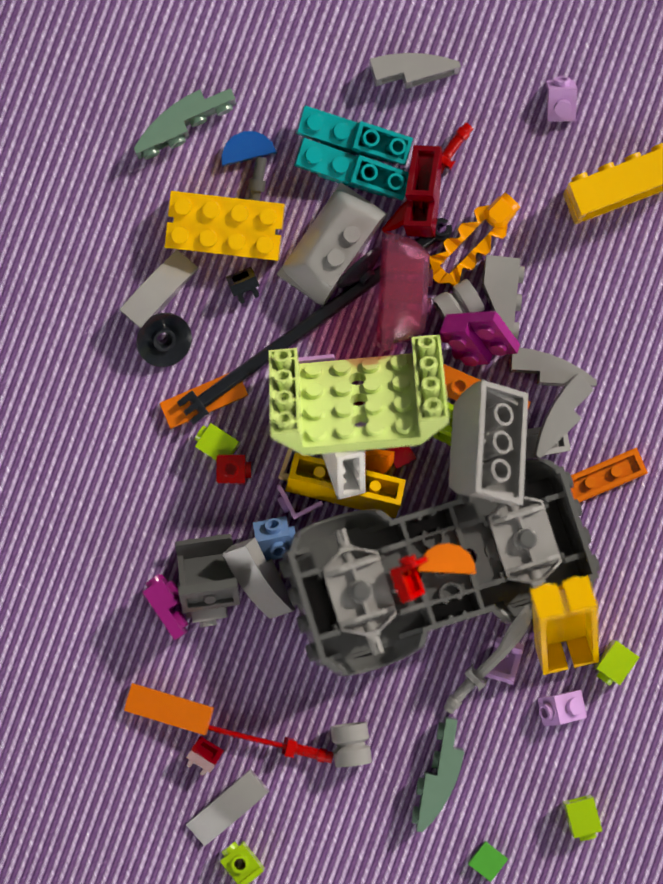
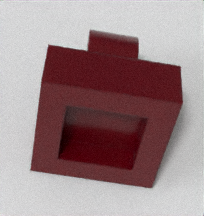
(204, 755)

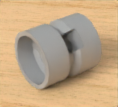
(461, 300)
(351, 744)

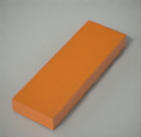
(175, 414)
(607, 475)
(169, 709)

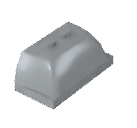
(332, 244)
(489, 443)

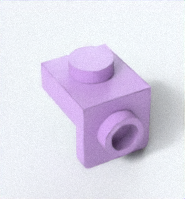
(561, 99)
(508, 667)
(562, 708)

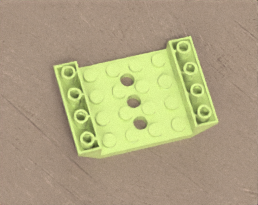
(315, 400)

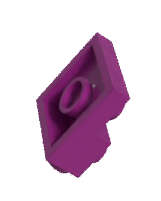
(477, 337)
(163, 598)

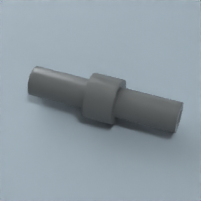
(256, 183)

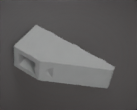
(501, 286)

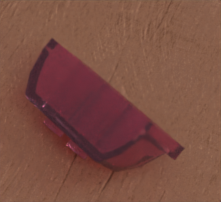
(402, 290)

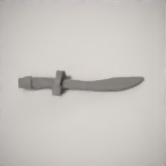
(476, 676)

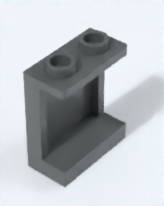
(205, 575)

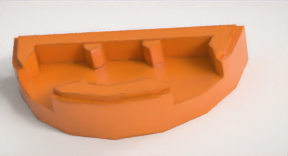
(378, 460)
(448, 559)

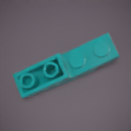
(353, 136)
(352, 170)

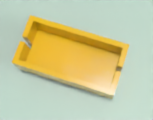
(615, 185)
(224, 225)
(566, 615)

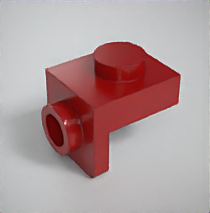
(232, 469)
(406, 578)

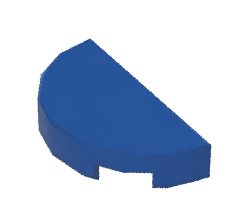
(246, 147)

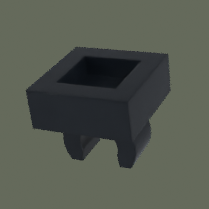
(242, 282)

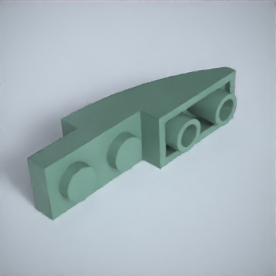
(171, 125)
(438, 786)

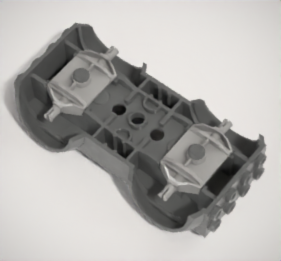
(350, 597)

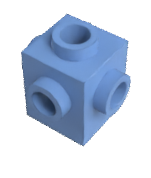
(274, 536)

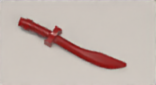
(461, 135)
(289, 747)

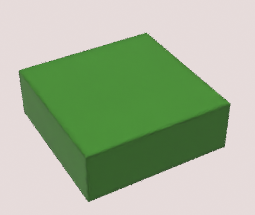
(487, 861)

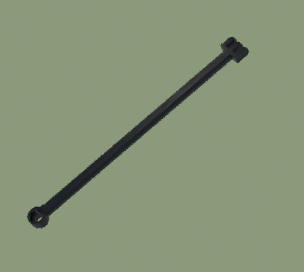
(289, 338)

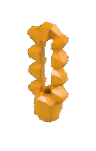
(498, 215)

